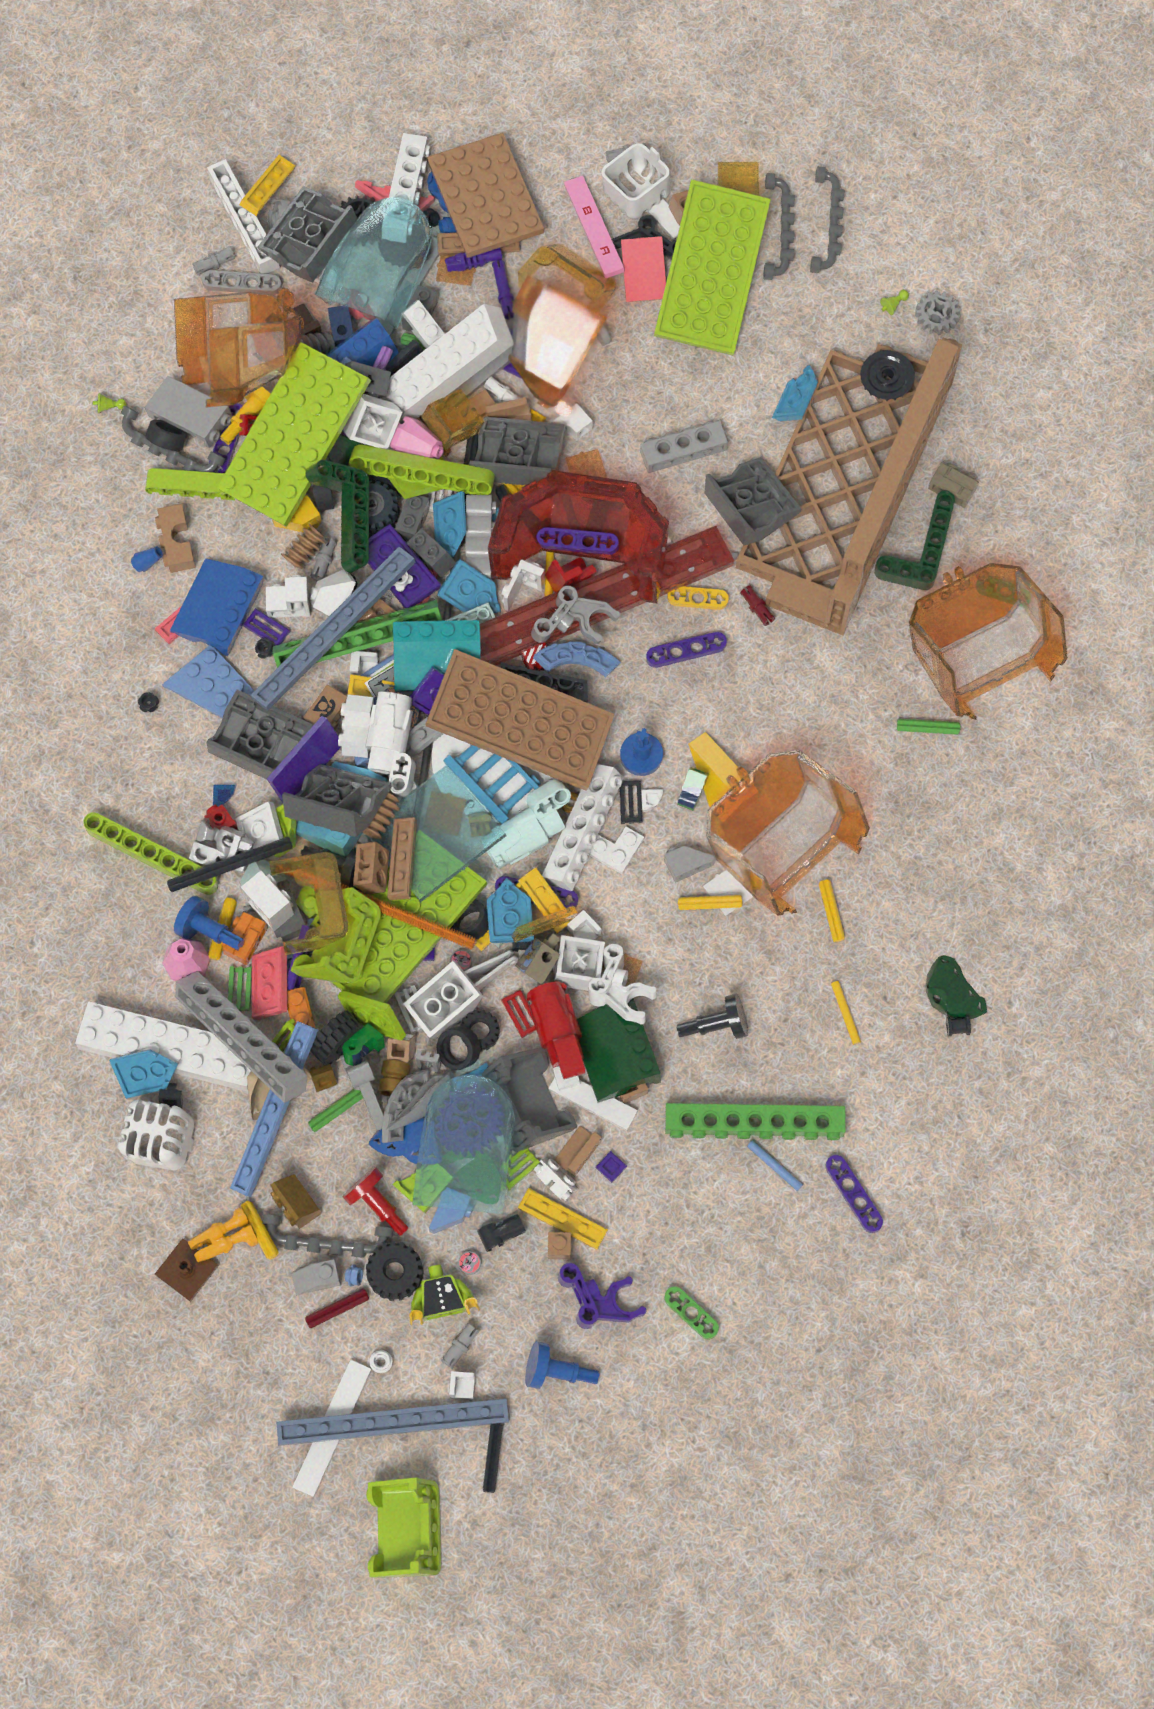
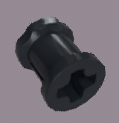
(958, 1026)

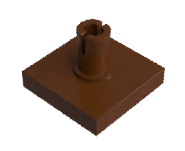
(184, 1272)

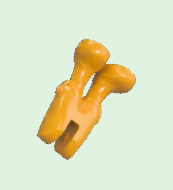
(219, 1243)

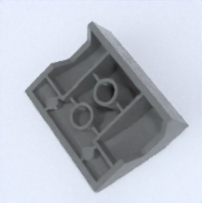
(308, 235)
(519, 449)
(751, 500)
(254, 736)
(336, 800)

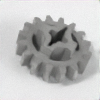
(936, 315)

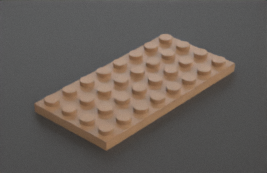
(520, 720)

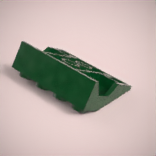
(616, 1052)

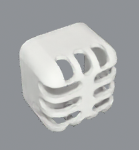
(645, 195)
(134, 1126)

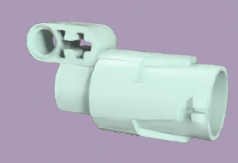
(533, 826)

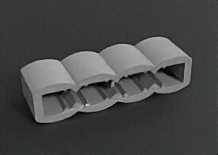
(479, 530)

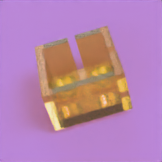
(739, 176)
(450, 423)

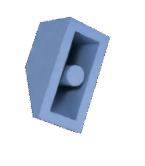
(446, 1218)

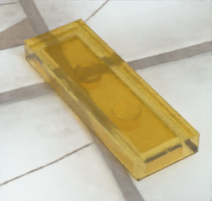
(544, 923)

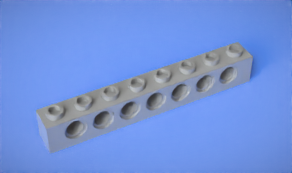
(241, 1036)

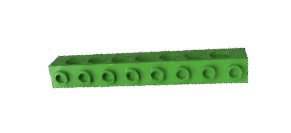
(366, 632)
(765, 1113)

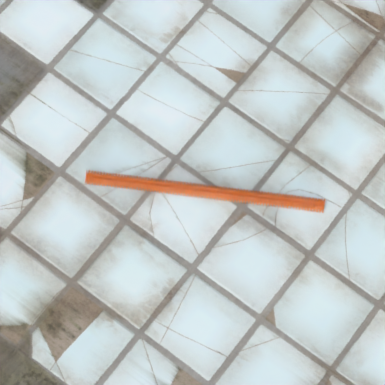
(419, 922)

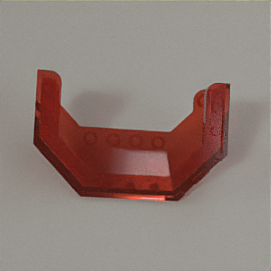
(582, 504)

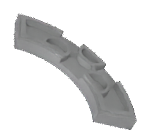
(399, 1100)

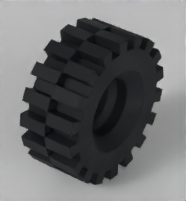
(330, 1039)
(394, 1288)

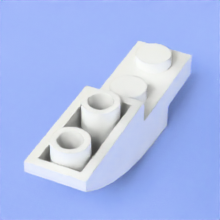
(423, 324)

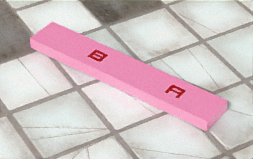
(594, 227)

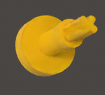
(253, 405)

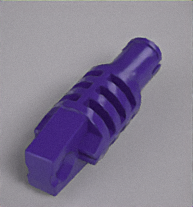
(461, 262)

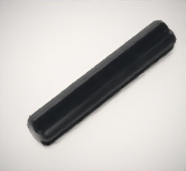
(492, 1458)

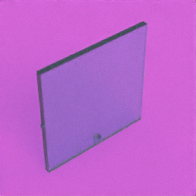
(449, 831)

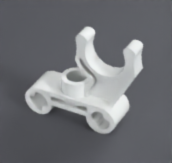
(612, 989)

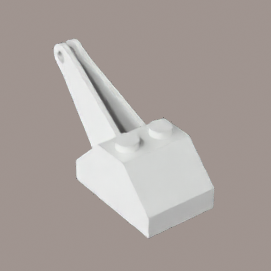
(453, 995)

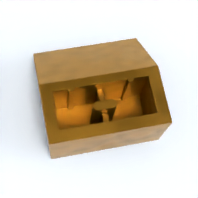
(298, 1204)

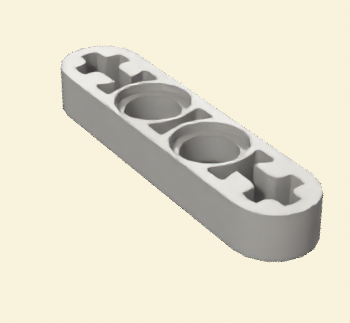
(242, 279)

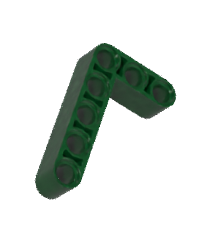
(354, 490)
(930, 549)

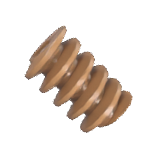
(304, 547)
(381, 817)

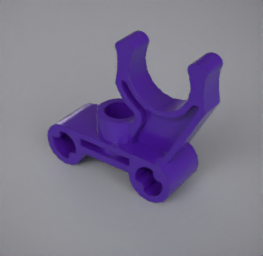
(591, 1300)

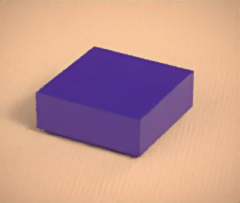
(611, 1167)

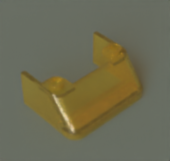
(595, 284)
(322, 873)

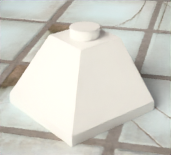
(331, 591)

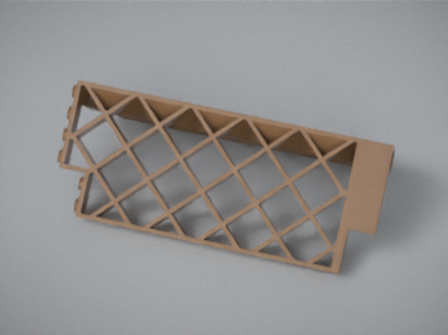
(804, 595)

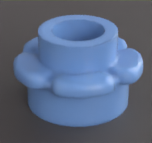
(354, 1275)

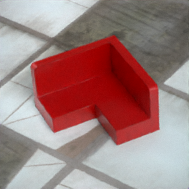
(568, 574)

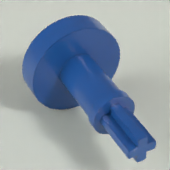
(641, 753)
(193, 919)
(541, 1366)

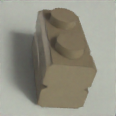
(959, 484)

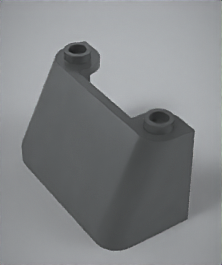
(533, 1105)

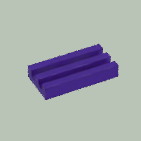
(280, 638)

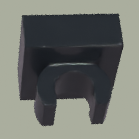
(171, 1096)

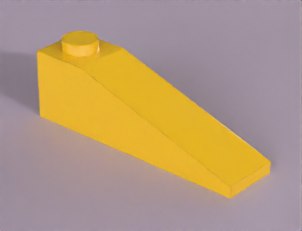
(713, 760)

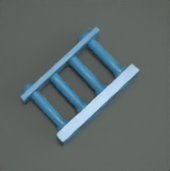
(485, 796)

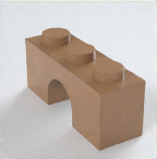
(172, 521)

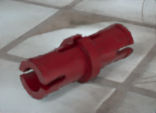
(757, 605)

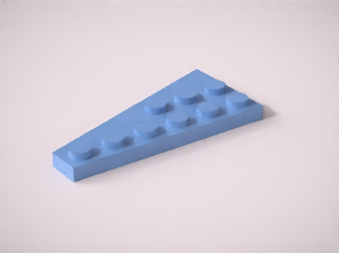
(208, 682)

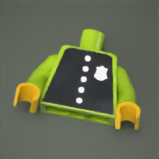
(440, 1297)

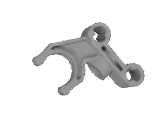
(569, 611)
(362, 1079)

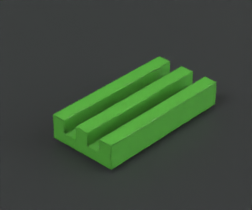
(240, 970)

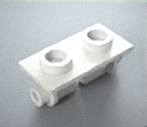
(550, 1171)

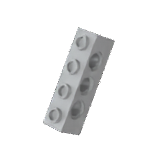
(677, 455)

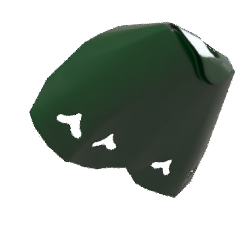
(952, 990)

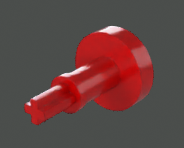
(366, 1189)

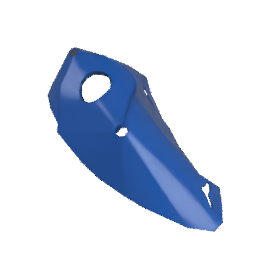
(406, 1147)

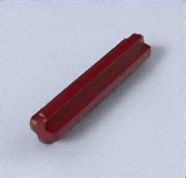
(337, 1308)

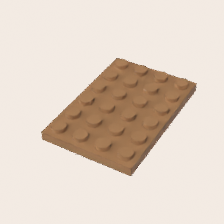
(485, 195)

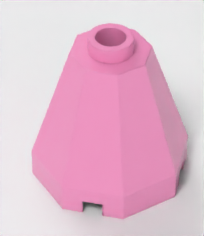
(416, 439)
(185, 958)

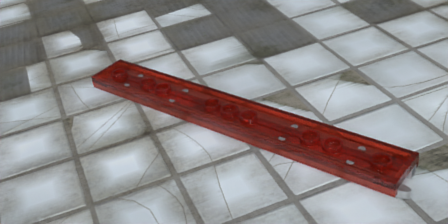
(684, 564)

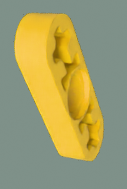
(704, 591)

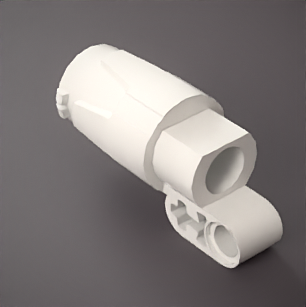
(388, 740)

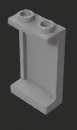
(188, 411)

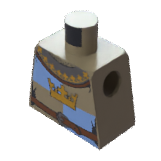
(539, 958)

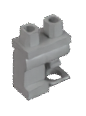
(228, 844)

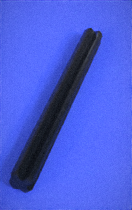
(229, 864)

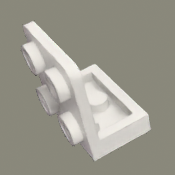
(527, 574)

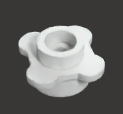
(406, 579)

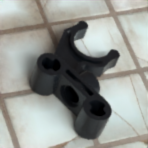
(644, 221)

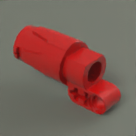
(557, 1027)

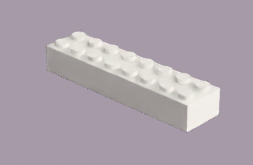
(449, 361)
(196, 1051)

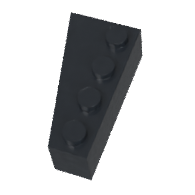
(568, 685)

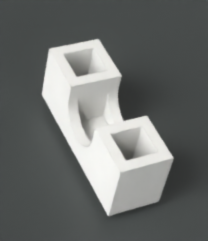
(576, 423)

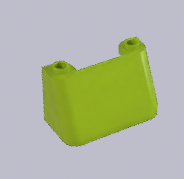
(344, 958)
(406, 1528)

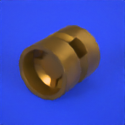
(393, 1073)

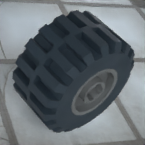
(382, 508)

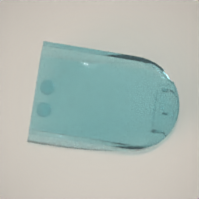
(379, 260)
(466, 1147)

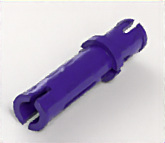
(505, 296)

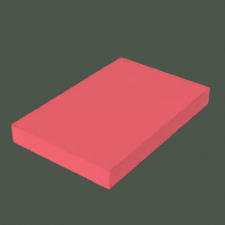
(643, 269)
(269, 983)

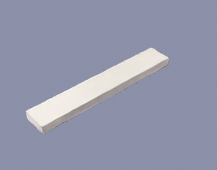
(322, 1452)

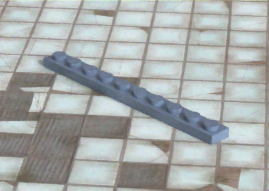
(333, 628)
(392, 1422)

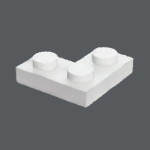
(619, 854)

